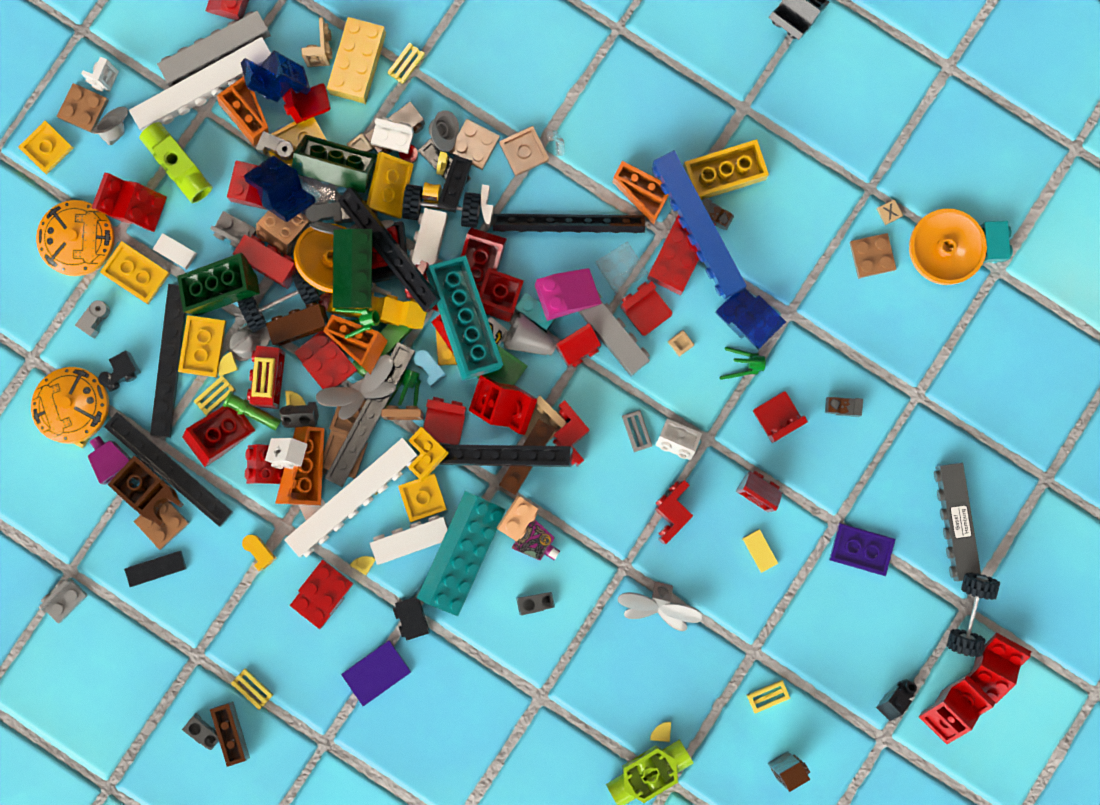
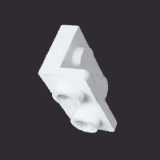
(103, 75)
(392, 135)
(678, 439)

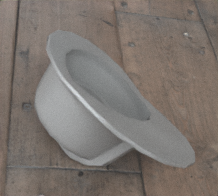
(111, 125)
(444, 130)
(245, 341)

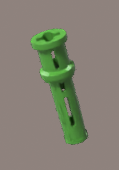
(243, 407)

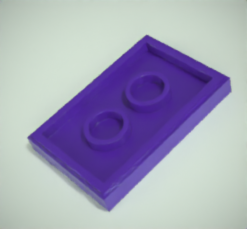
(862, 549)
(376, 673)

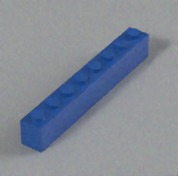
(698, 224)

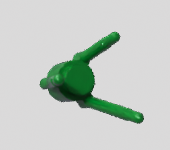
(366, 319)
(755, 363)
(408, 380)

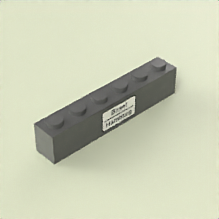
(958, 520)

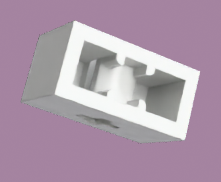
(285, 452)

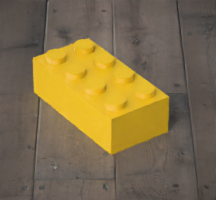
(356, 60)
(727, 169)

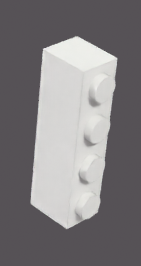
(429, 236)
(410, 540)

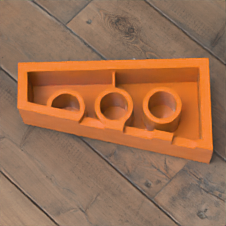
(304, 483)

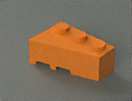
(243, 110)
(641, 190)
(363, 347)

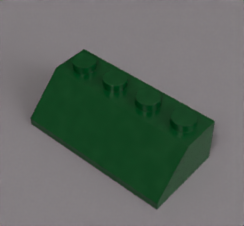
(334, 163)
(352, 268)
(217, 285)

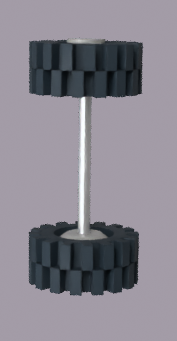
(413, 200)
(253, 314)
(965, 641)

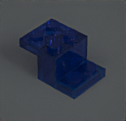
(275, 76)
(279, 188)
(750, 317)

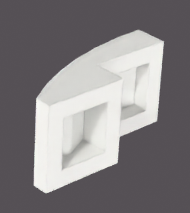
(487, 210)
(174, 251)

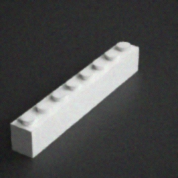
(198, 87)
(351, 498)

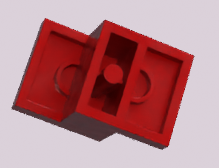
(129, 202)
(325, 361)
(502, 404)
(571, 432)
(673, 511)
(321, 594)
(999, 666)
(957, 709)

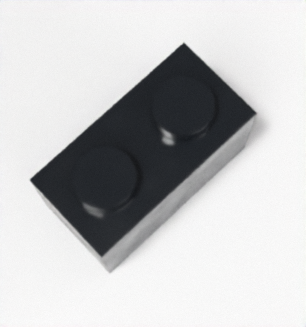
(411, 618)

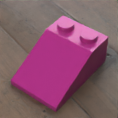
(567, 293)

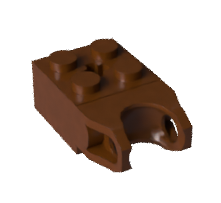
(150, 493)

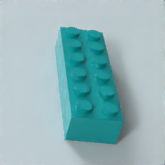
(464, 318)
(461, 553)

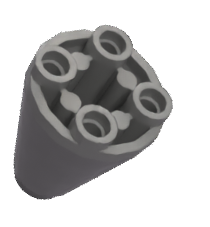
(527, 337)

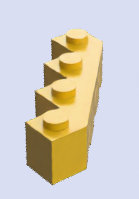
(391, 311)

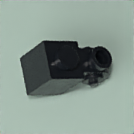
(124, 370)
(897, 701)

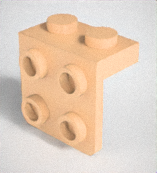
(278, 232)
(517, 518)

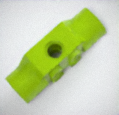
(179, 165)
(649, 773)

